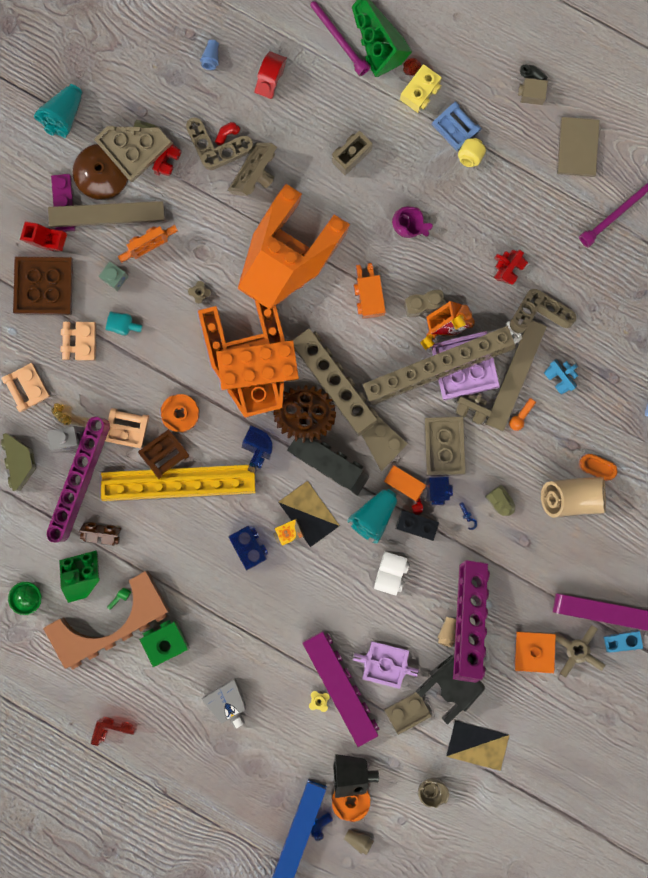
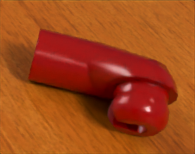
(226, 130)

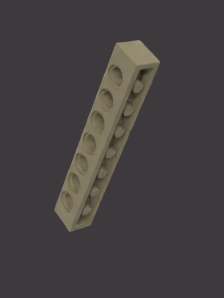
(439, 366)

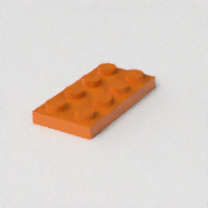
(257, 365)

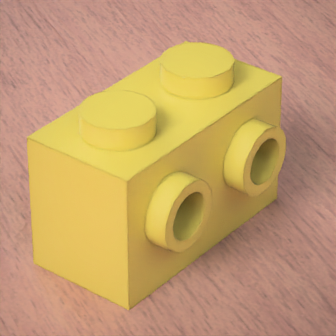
(420, 88)

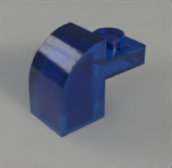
(259, 444)

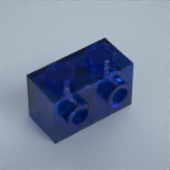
(438, 490)

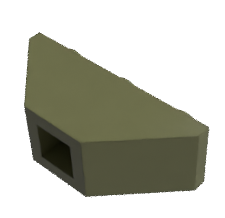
(19, 461)

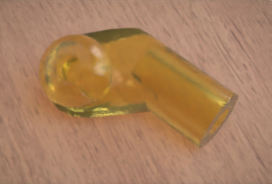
(61, 417)

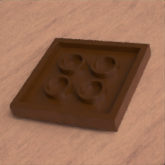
(43, 285)

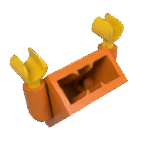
(447, 320)

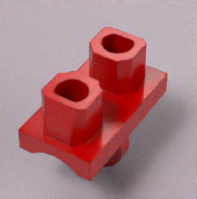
(161, 165)
(507, 263)

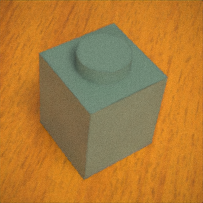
(113, 276)

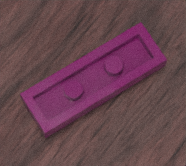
(62, 195)

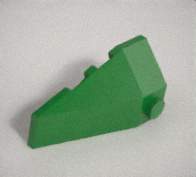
(383, 43)

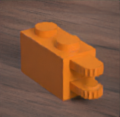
(369, 294)

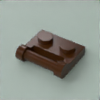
(159, 449)

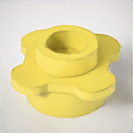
(319, 696)

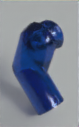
(319, 823)

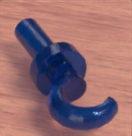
(467, 516)

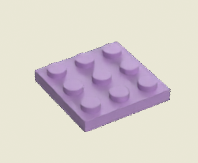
(469, 380)

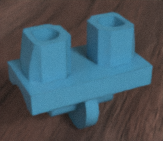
(567, 382)

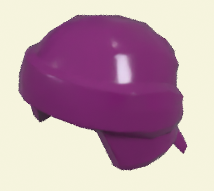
(409, 222)

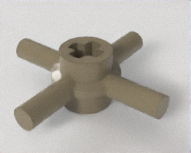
(579, 658)

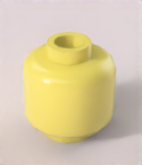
(471, 152)

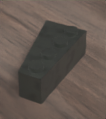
(330, 463)

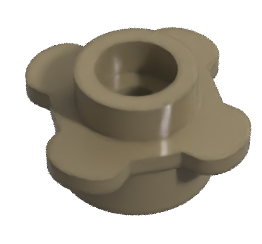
(199, 287)

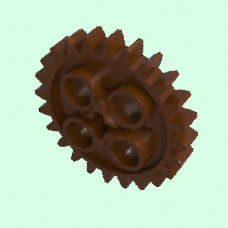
(305, 413)

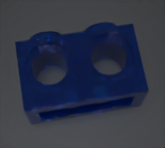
(244, 549)

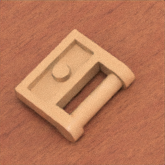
(31, 384)
(124, 434)

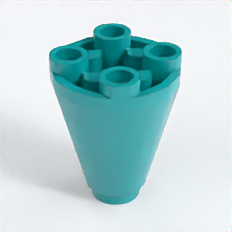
(60, 111)

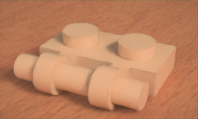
(85, 341)

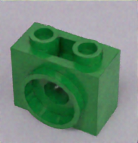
(152, 641)

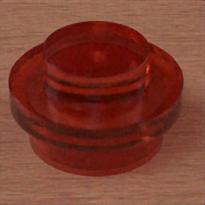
(411, 66)

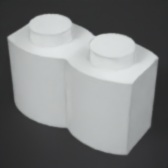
(390, 573)

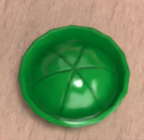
(24, 598)

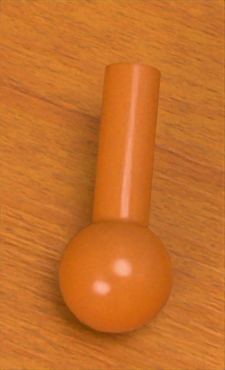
(517, 422)

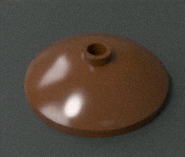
(97, 184)

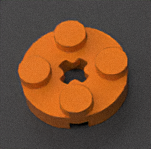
(169, 415)
(350, 812)

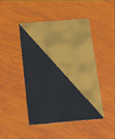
(311, 513)
(477, 745)

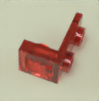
(100, 733)

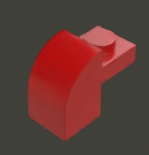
(269, 74)
(43, 237)

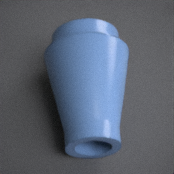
(210, 56)

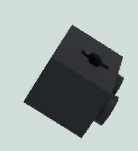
(417, 525)

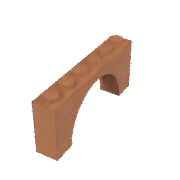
(74, 646)

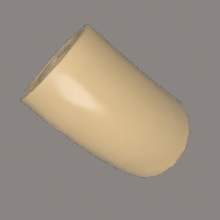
(574, 497)

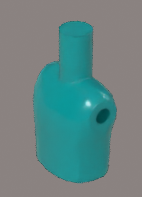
(121, 324)

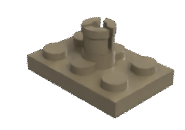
(253, 170)

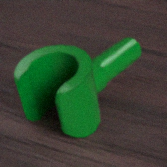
(122, 594)

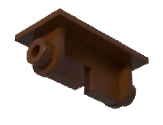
(91, 531)

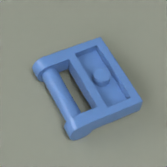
(452, 130)

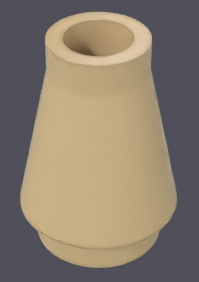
(447, 633)

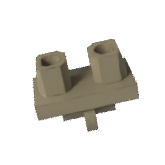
(480, 412)

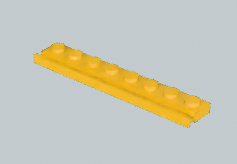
(177, 483)

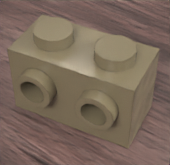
(352, 152)

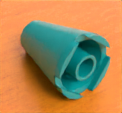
(374, 515)

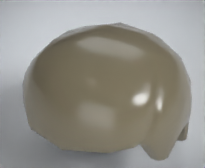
(433, 792)

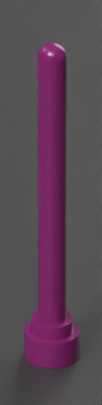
(361, 66)
(588, 237)

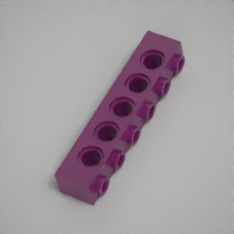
(463, 668)

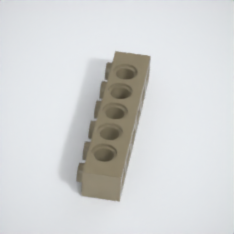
(359, 423)

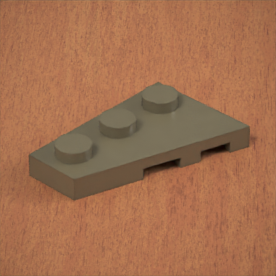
(382, 442)

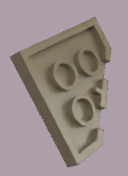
(133, 147)

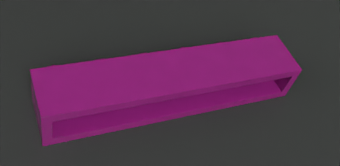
(340, 688)

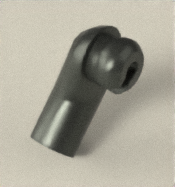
(532, 71)

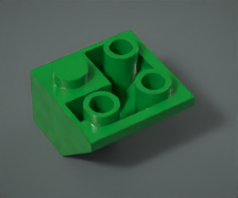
(79, 575)

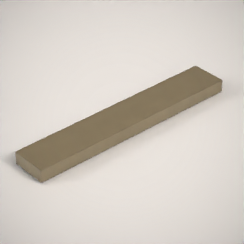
(106, 214)
(515, 375)

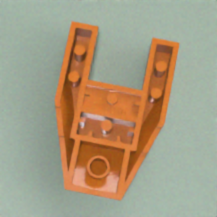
(278, 261)
(252, 399)

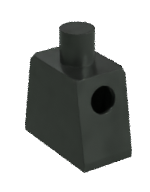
(352, 776)

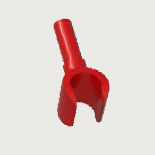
(417, 508)

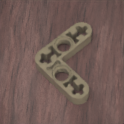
(211, 152)
(539, 305)

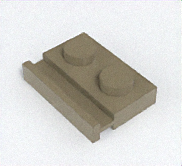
(407, 713)

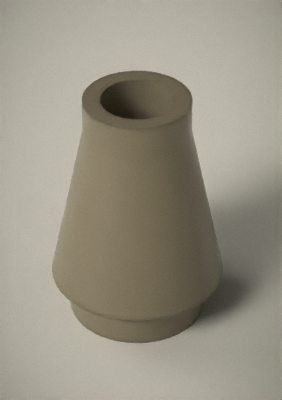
(359, 841)

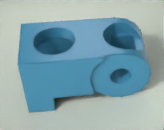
(623, 641)

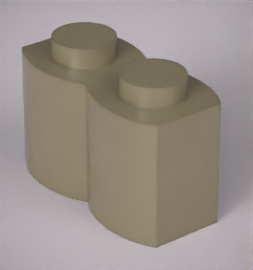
(419, 304)

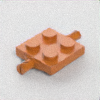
(141, 245)

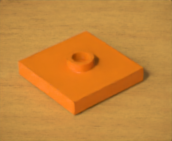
(535, 652)

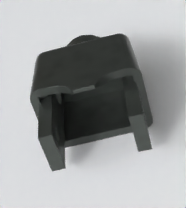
(456, 691)

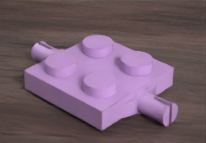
(385, 664)

